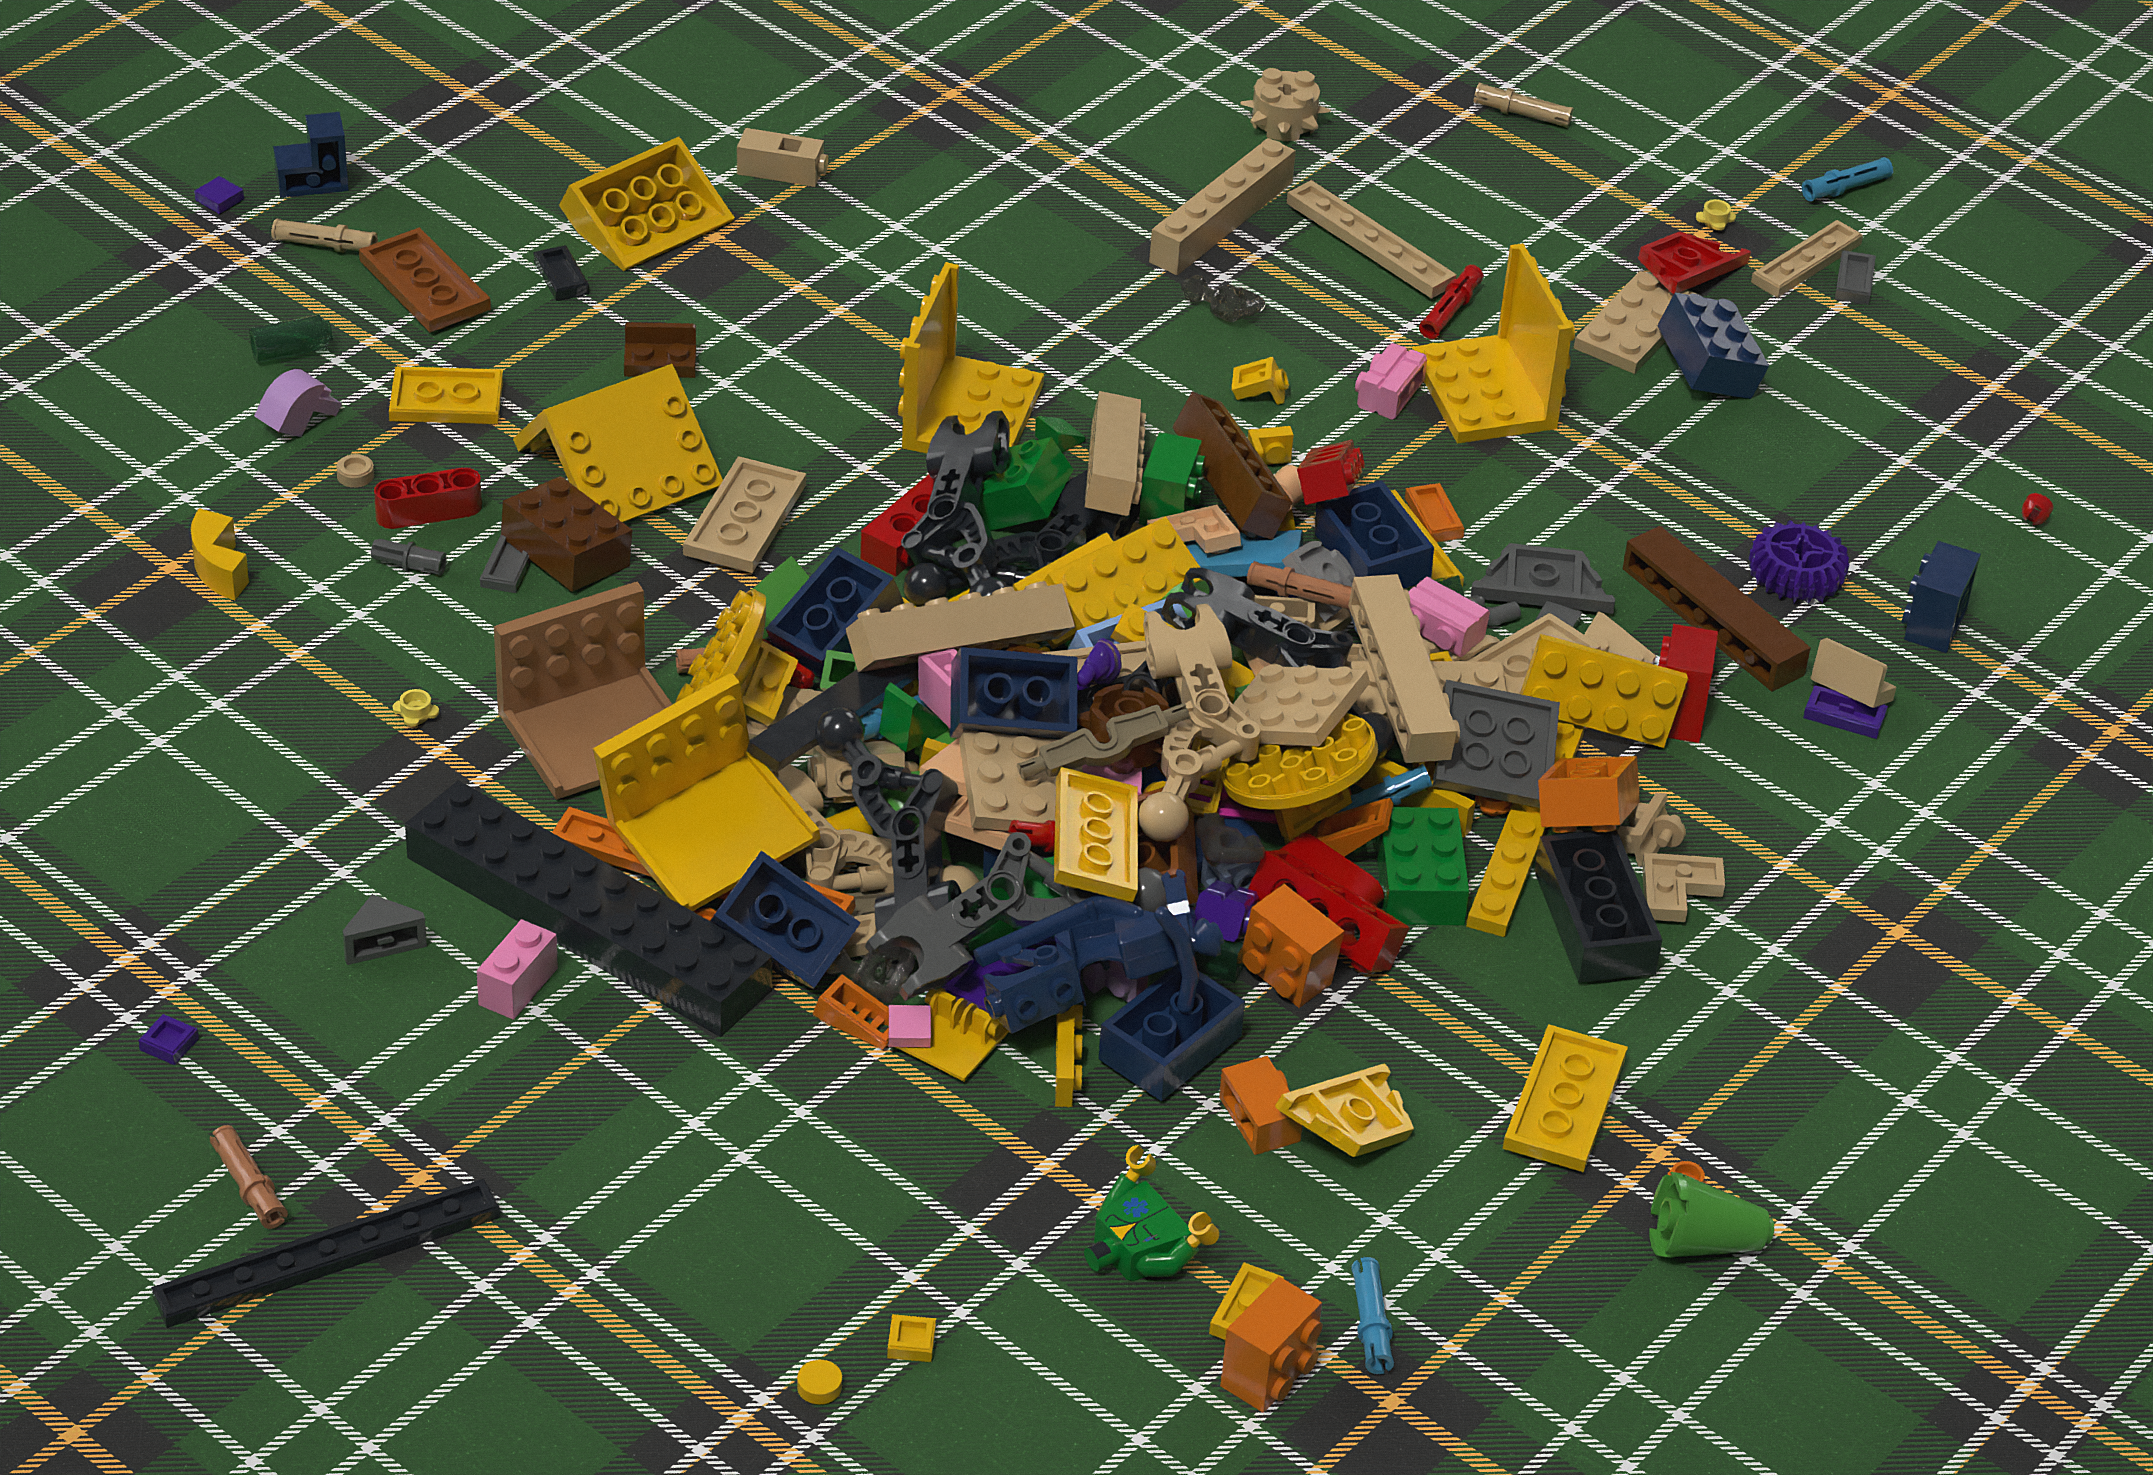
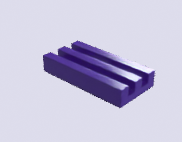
(1844, 712)

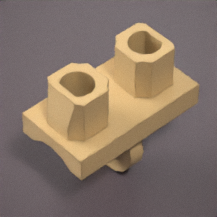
(1651, 828)

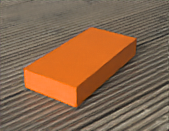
(1435, 512)

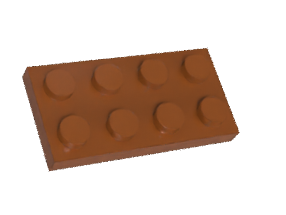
(424, 279)

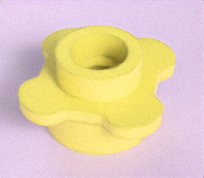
(1716, 214)
(415, 707)

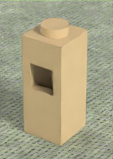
(781, 157)

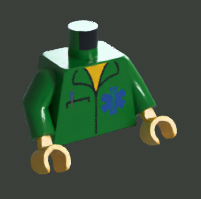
(1141, 1230)

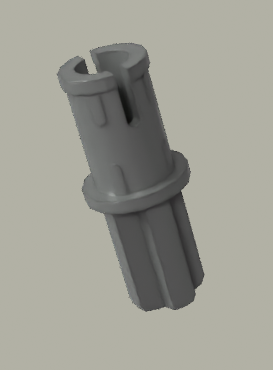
(409, 556)

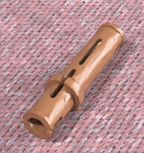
(1289, 582)
(255, 1188)

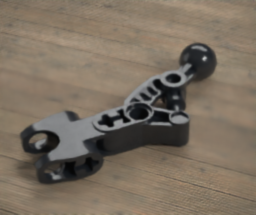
(959, 471)
(1067, 531)
(1270, 635)
(915, 856)

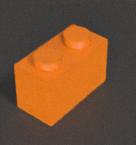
(1250, 1098)

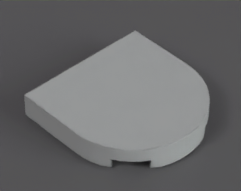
(1323, 564)

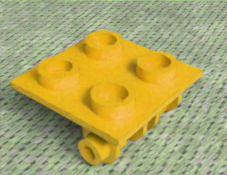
(959, 1035)

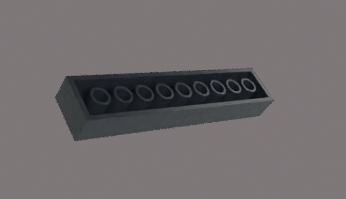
(590, 908)

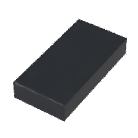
(561, 273)

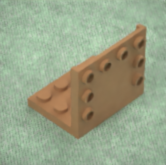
(575, 682)

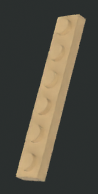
(1370, 238)

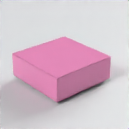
(909, 1026)

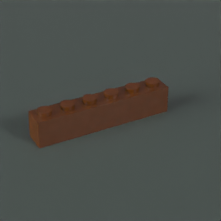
(1234, 467)
(1715, 604)

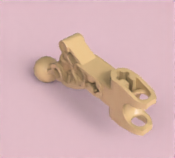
(1194, 662)
(829, 854)

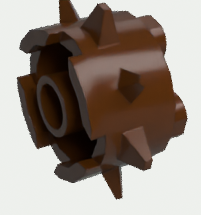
(1114, 702)

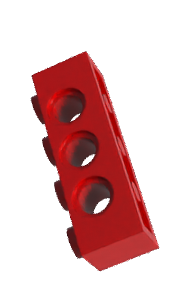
(1330, 471)
(883, 536)
(1379, 931)

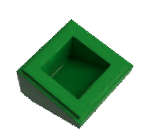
(1060, 430)

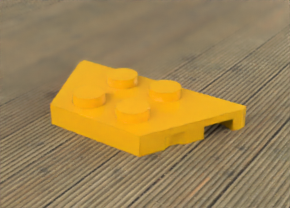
(1351, 1111)

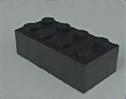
(1597, 905)

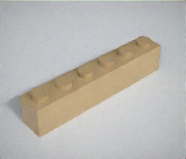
(1222, 206)
(1115, 454)
(971, 622)
(1403, 669)

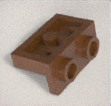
(659, 345)

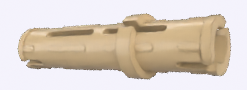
(1523, 105)
(311, 234)

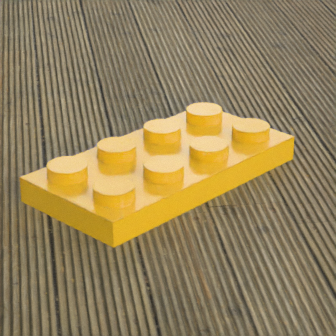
(1131, 569)
(1605, 689)
(1096, 834)
(1565, 1098)

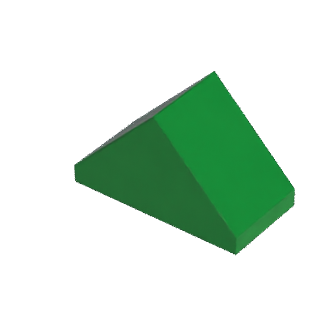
(907, 720)

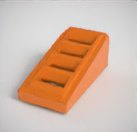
(1355, 826)
(831, 1011)

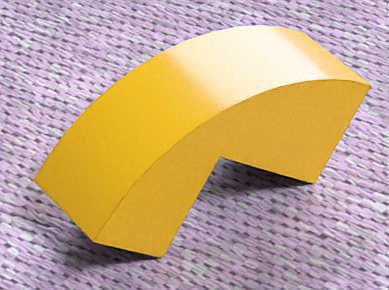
(213, 554)

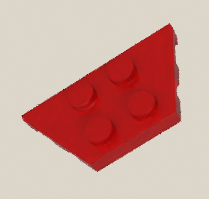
(1687, 260)

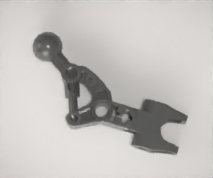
(939, 935)

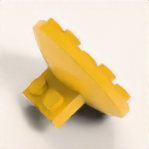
(740, 650)
(1301, 780)

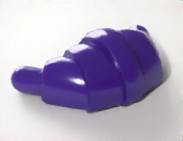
(1101, 665)

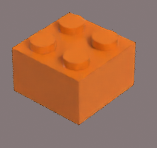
(1291, 945)
(1271, 1345)

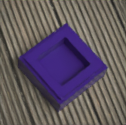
(219, 194)
(168, 1039)

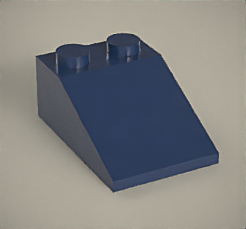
(786, 920)

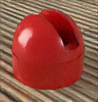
(2040, 502)

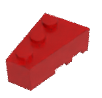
(1693, 653)

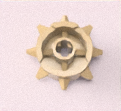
(1285, 104)

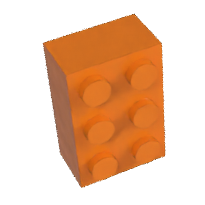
(1588, 793)

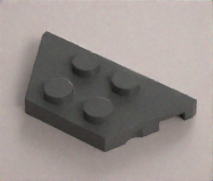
(1541, 575)

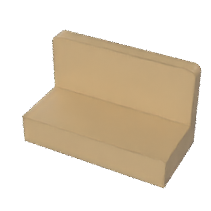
(1852, 674)

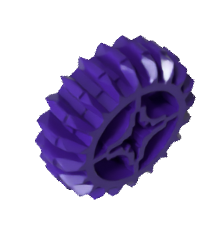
(1798, 561)

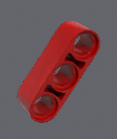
(428, 498)
(1336, 867)

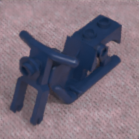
(1094, 932)

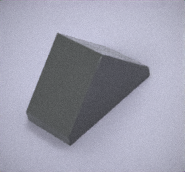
(383, 930)

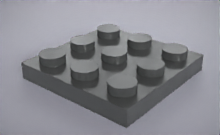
(1502, 743)

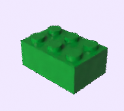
(1423, 866)

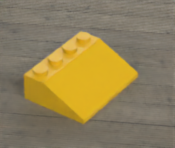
(645, 205)

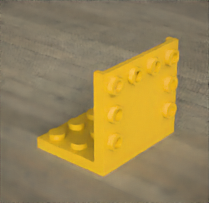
(1507, 379)
(950, 385)
(629, 444)
(696, 798)

